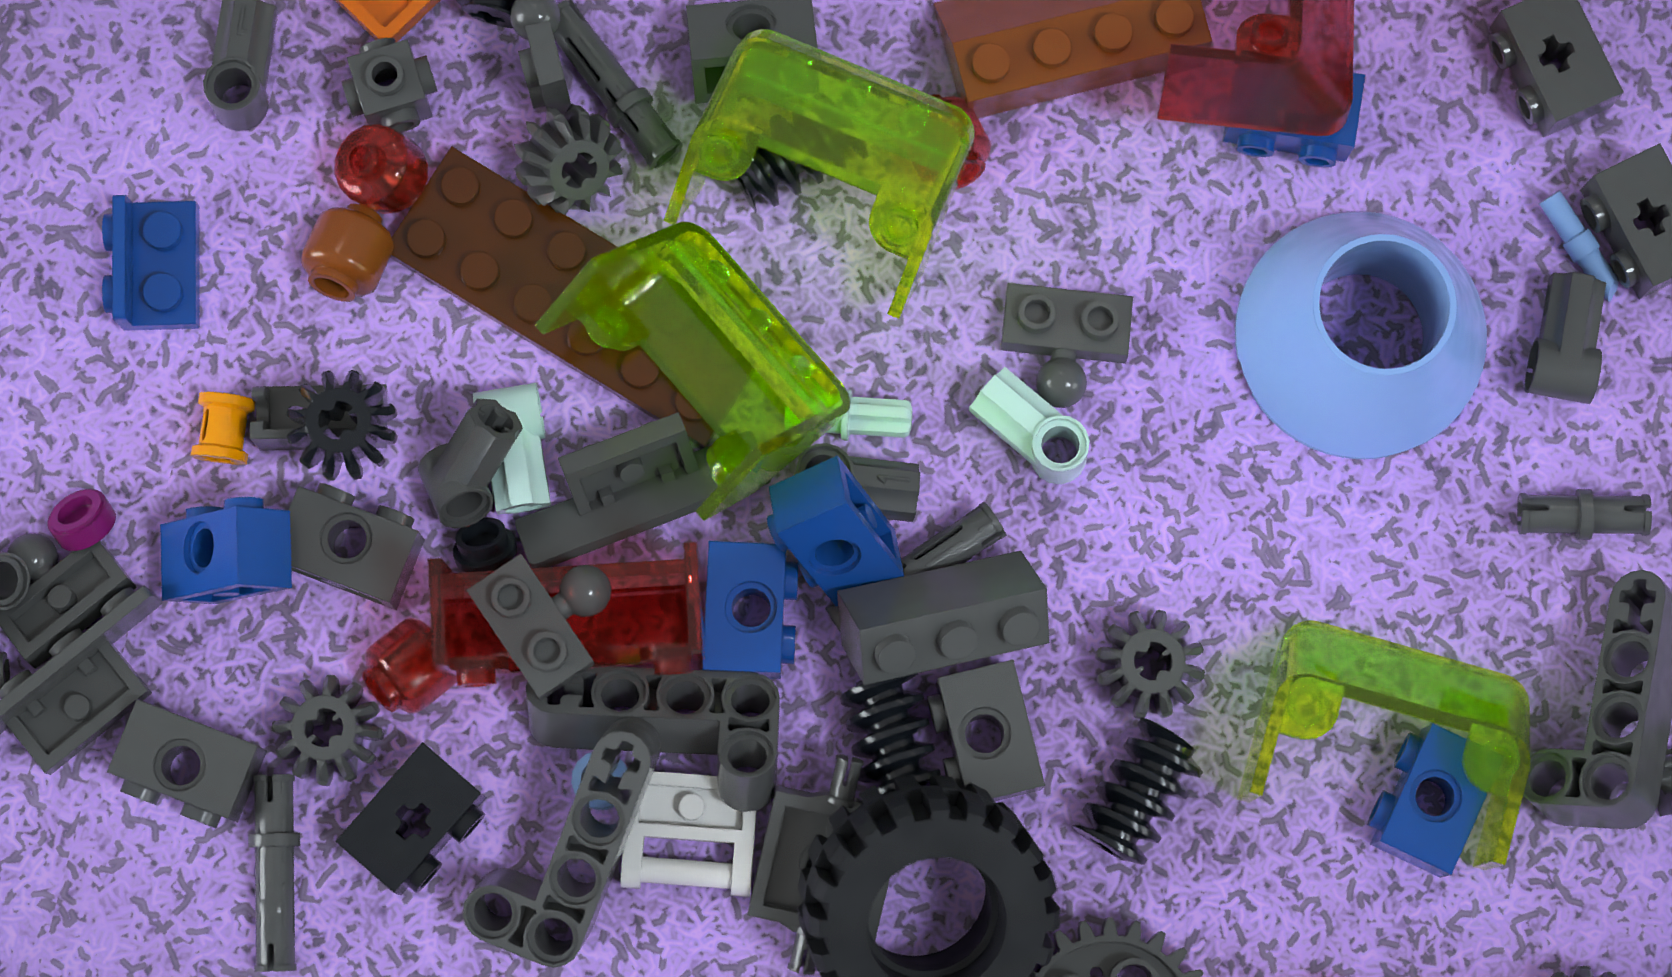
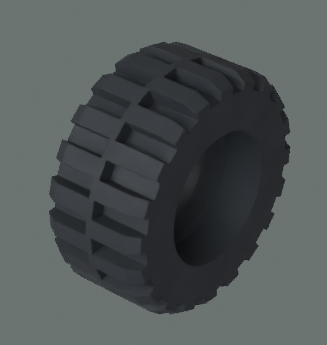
(918, 826)

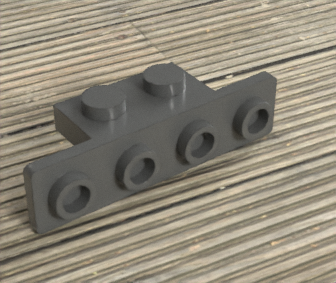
(619, 492)
(80, 688)

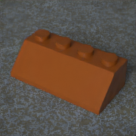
(1050, 49)

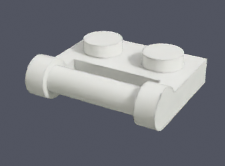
(689, 810)

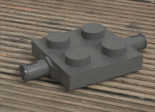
(790, 831)

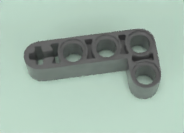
(1634, 632)
(713, 728)
(582, 839)

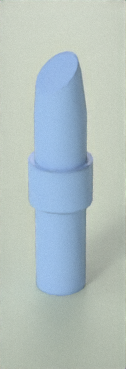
(1579, 242)

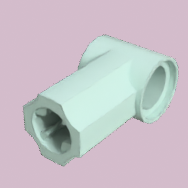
(1027, 423)
(522, 478)

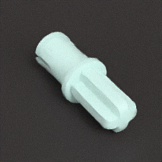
(875, 418)

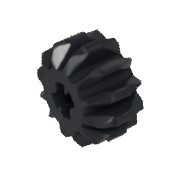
(332, 405)

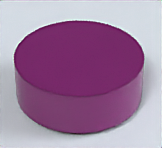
(81, 519)

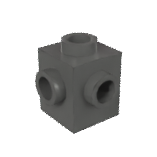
(395, 105)

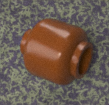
(347, 252)

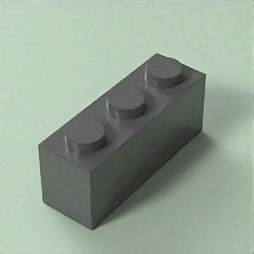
(943, 617)

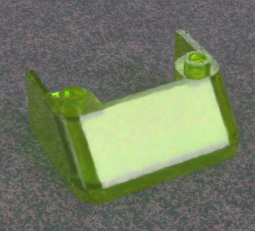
(841, 124)
(716, 344)
(1324, 663)

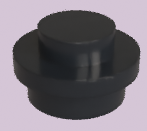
(484, 546)

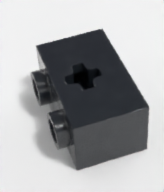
(378, 831)

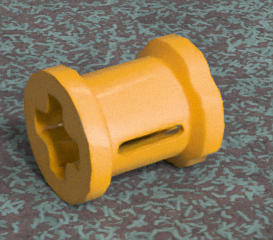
(223, 428)

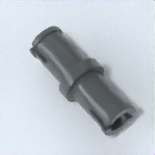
(1584, 514)

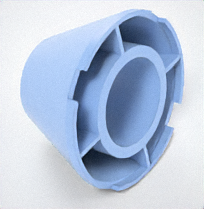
(1320, 391)

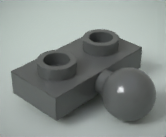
(541, 62)
(1067, 328)
(60, 594)
(535, 624)

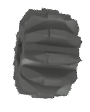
(568, 159)
(1164, 681)
(341, 747)

